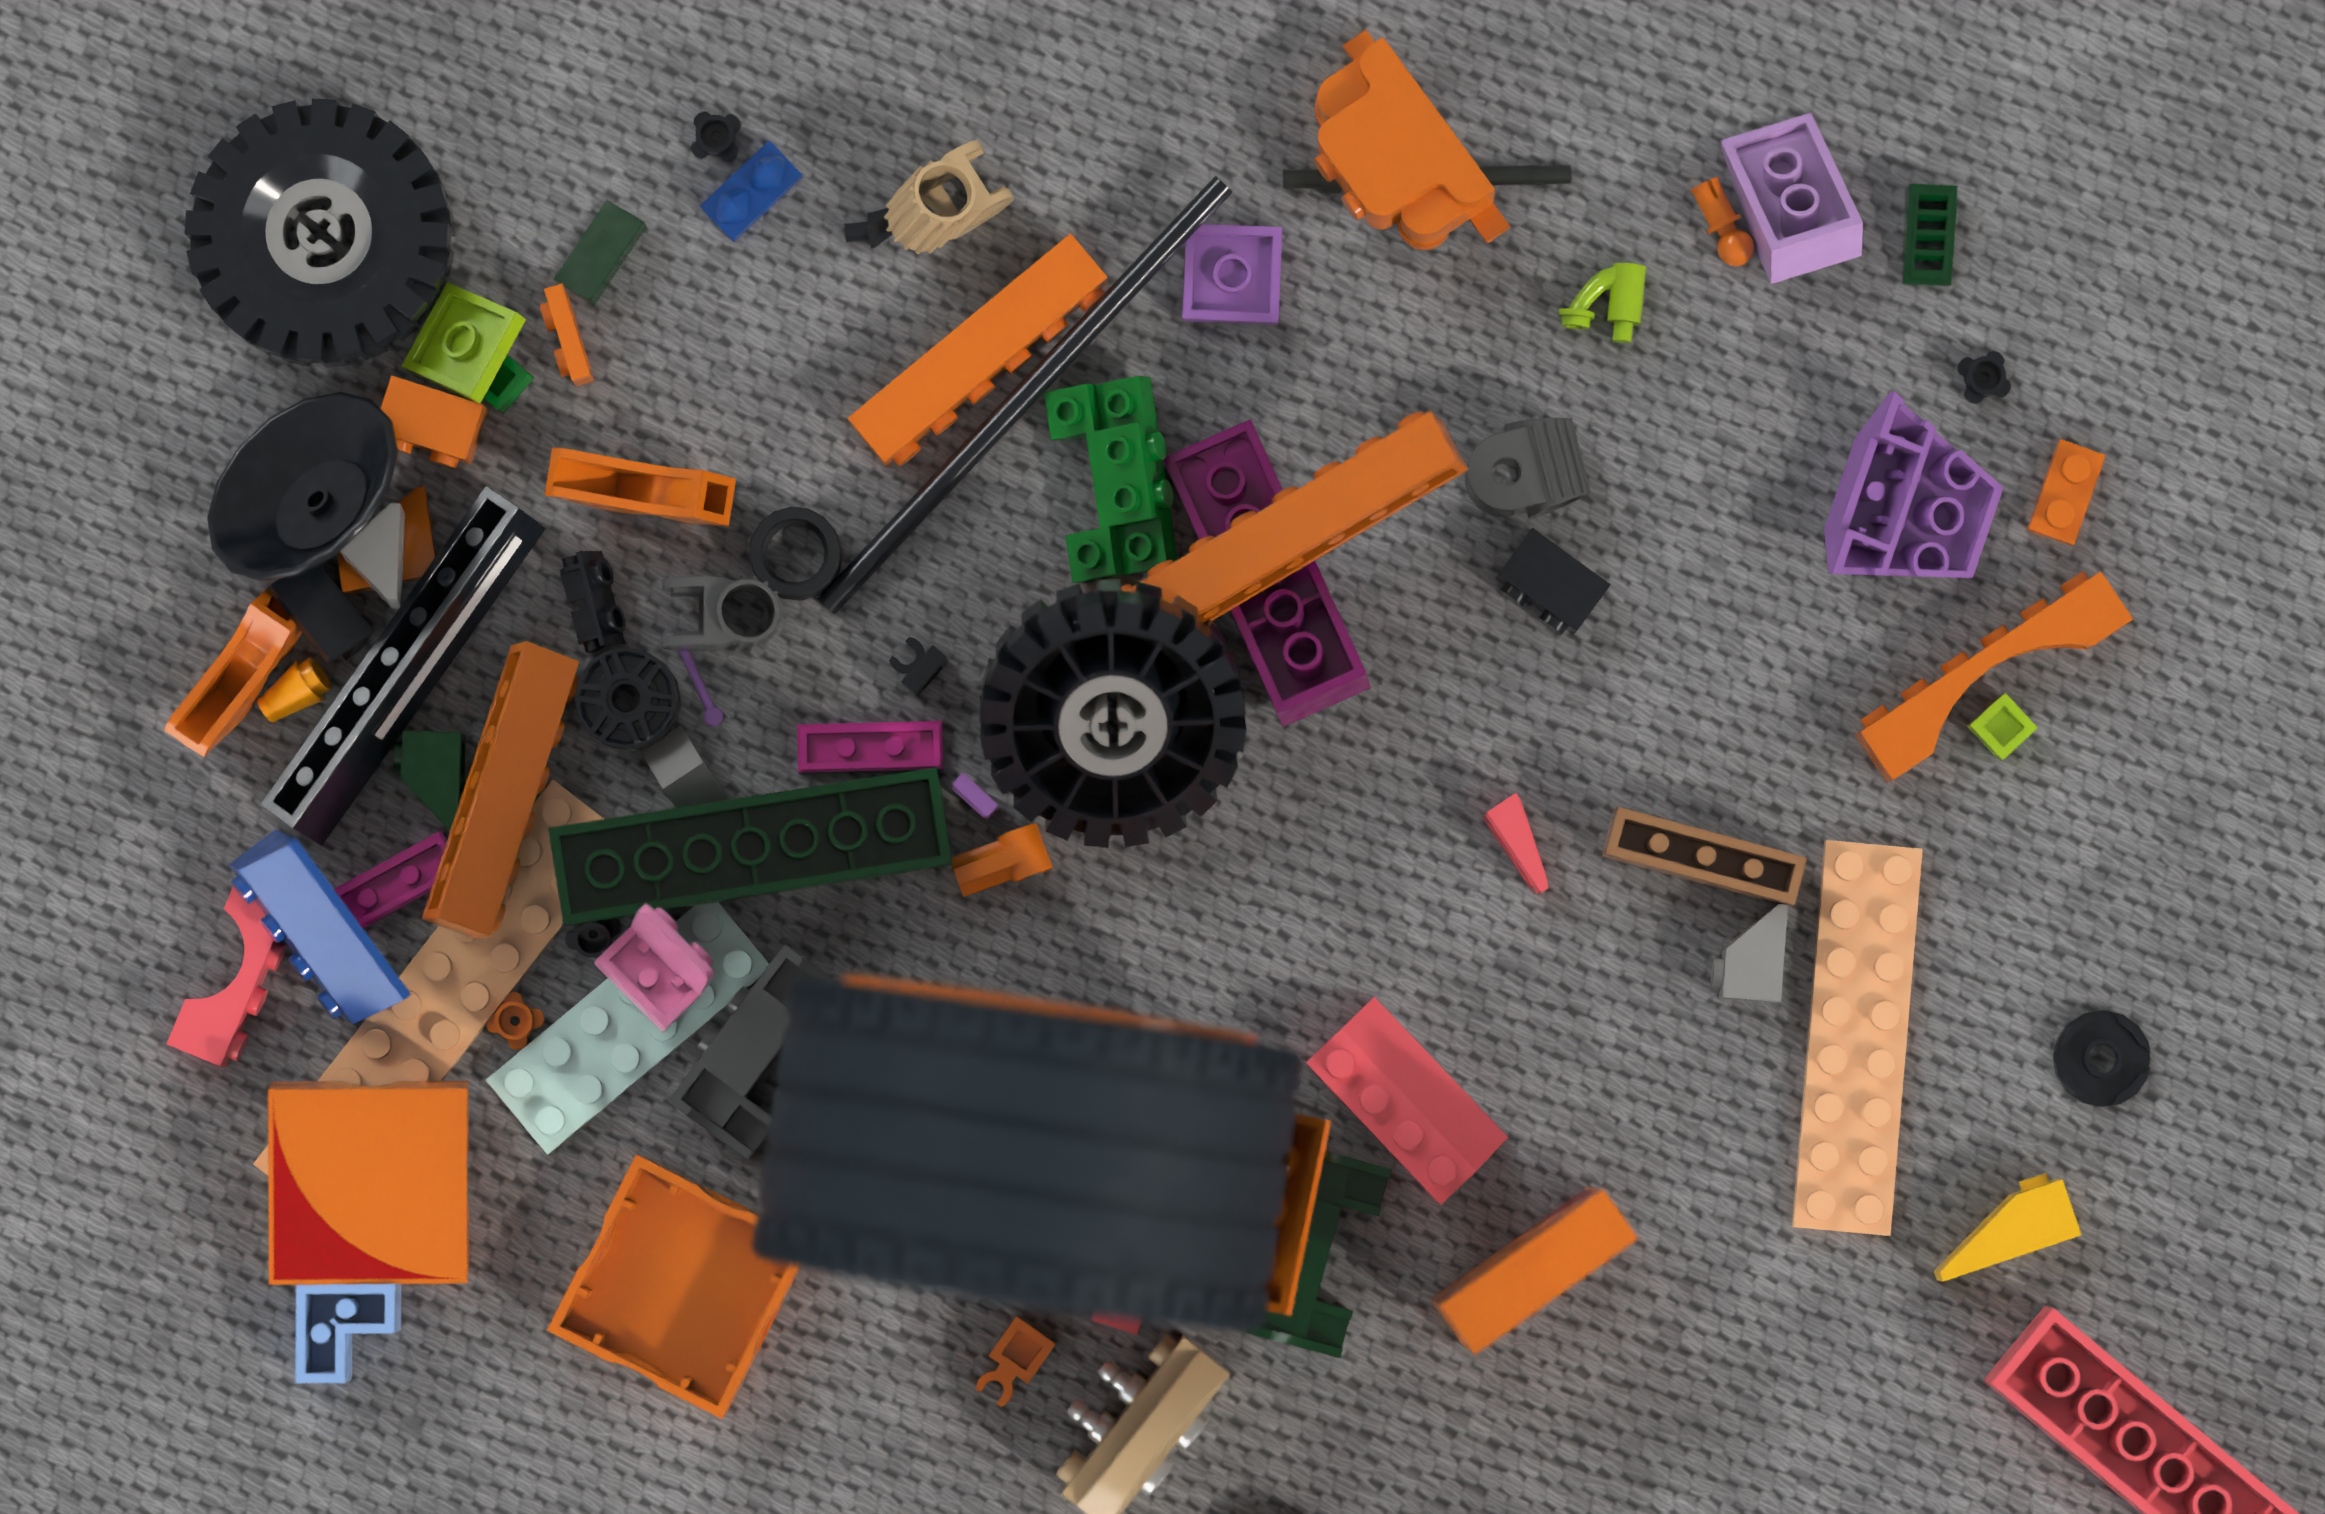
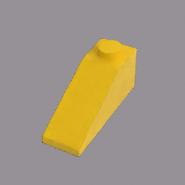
(2018, 1225)

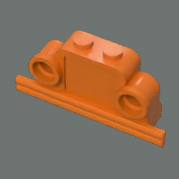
(1398, 152)

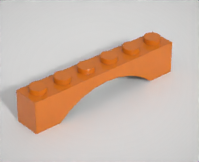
(1910, 731)

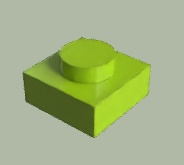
(2002, 727)

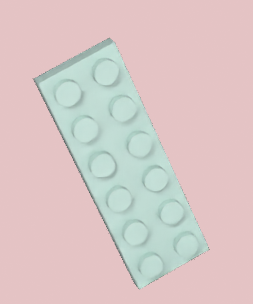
(611, 1043)

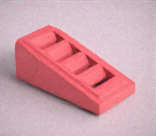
(1513, 832)

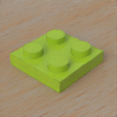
(463, 342)

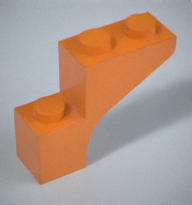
(640, 487)
(236, 676)

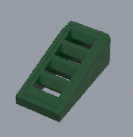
(1931, 193)

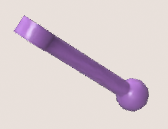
(713, 715)

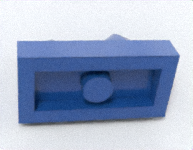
(751, 191)

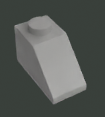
(1754, 960)

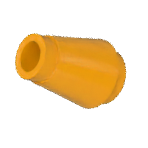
(295, 690)

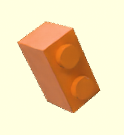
(433, 422)

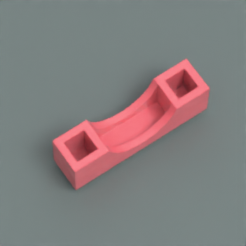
(214, 1024)

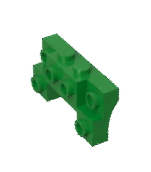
(1126, 477)

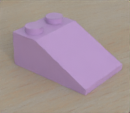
(1793, 198)

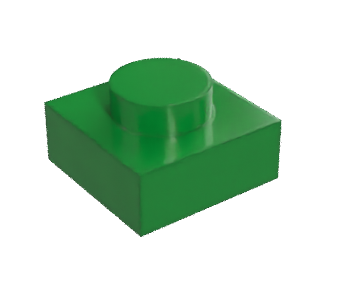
(508, 384)

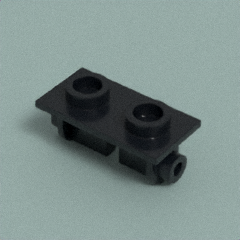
(590, 578)

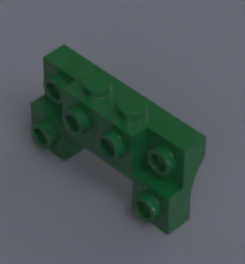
(1312, 1322)

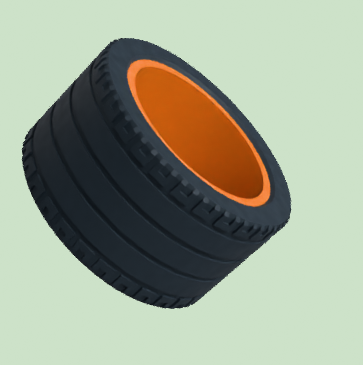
(1027, 1152)

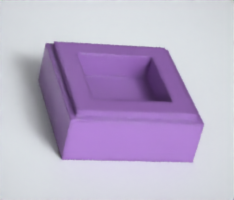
(974, 796)

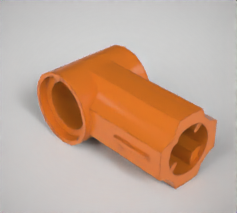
(1007, 859)

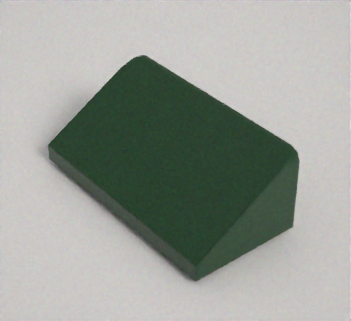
(600, 252)

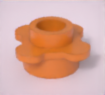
(529, 1020)

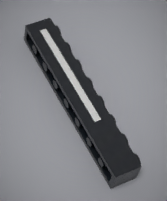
(403, 666)

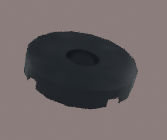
(2073, 1063)

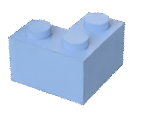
(330, 1316)

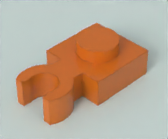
(1019, 1354)

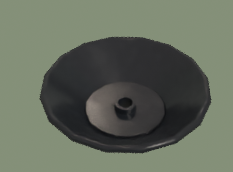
(302, 486)

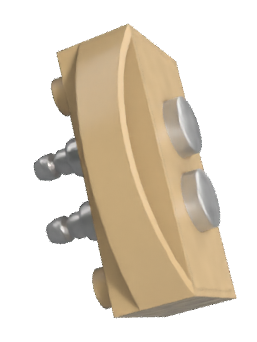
(1157, 1417)

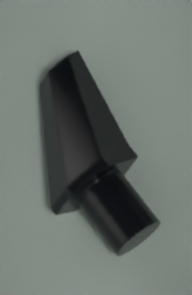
(871, 230)

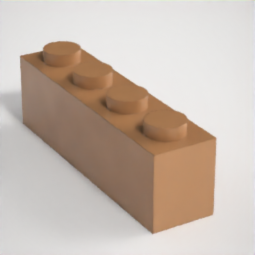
(1704, 857)

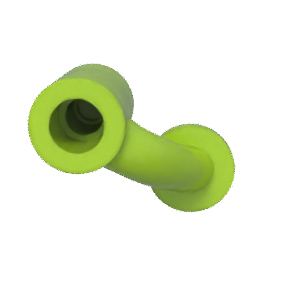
(1626, 289)

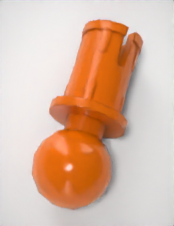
(1734, 245)

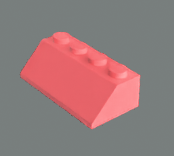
(1406, 1101)

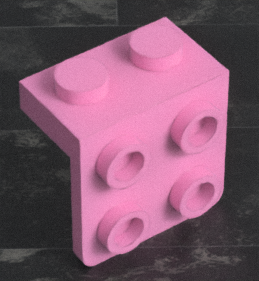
(657, 967)

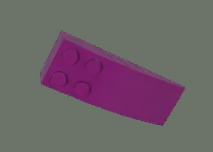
(1292, 625)

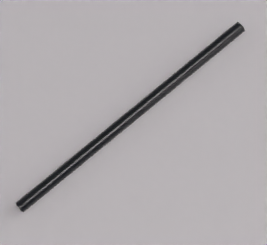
(1025, 395)

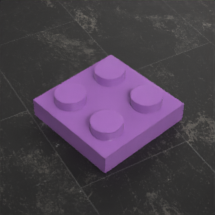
(1233, 275)

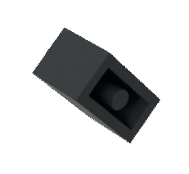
(1551, 583)

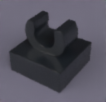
(923, 669)

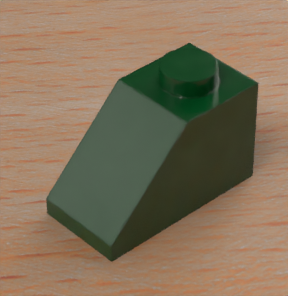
(433, 769)

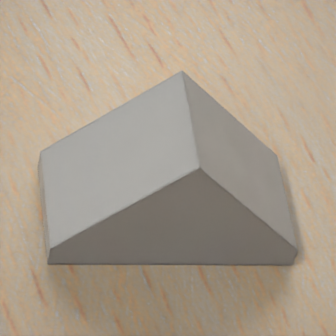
(379, 554)
(683, 771)

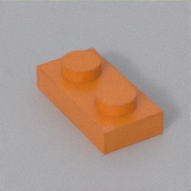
(560, 317)
(2066, 492)

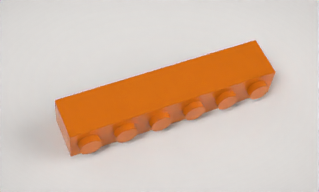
(978, 351)
(502, 791)

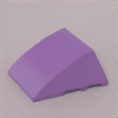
(1908, 502)

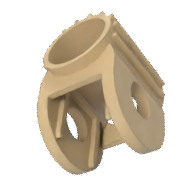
(925, 231)

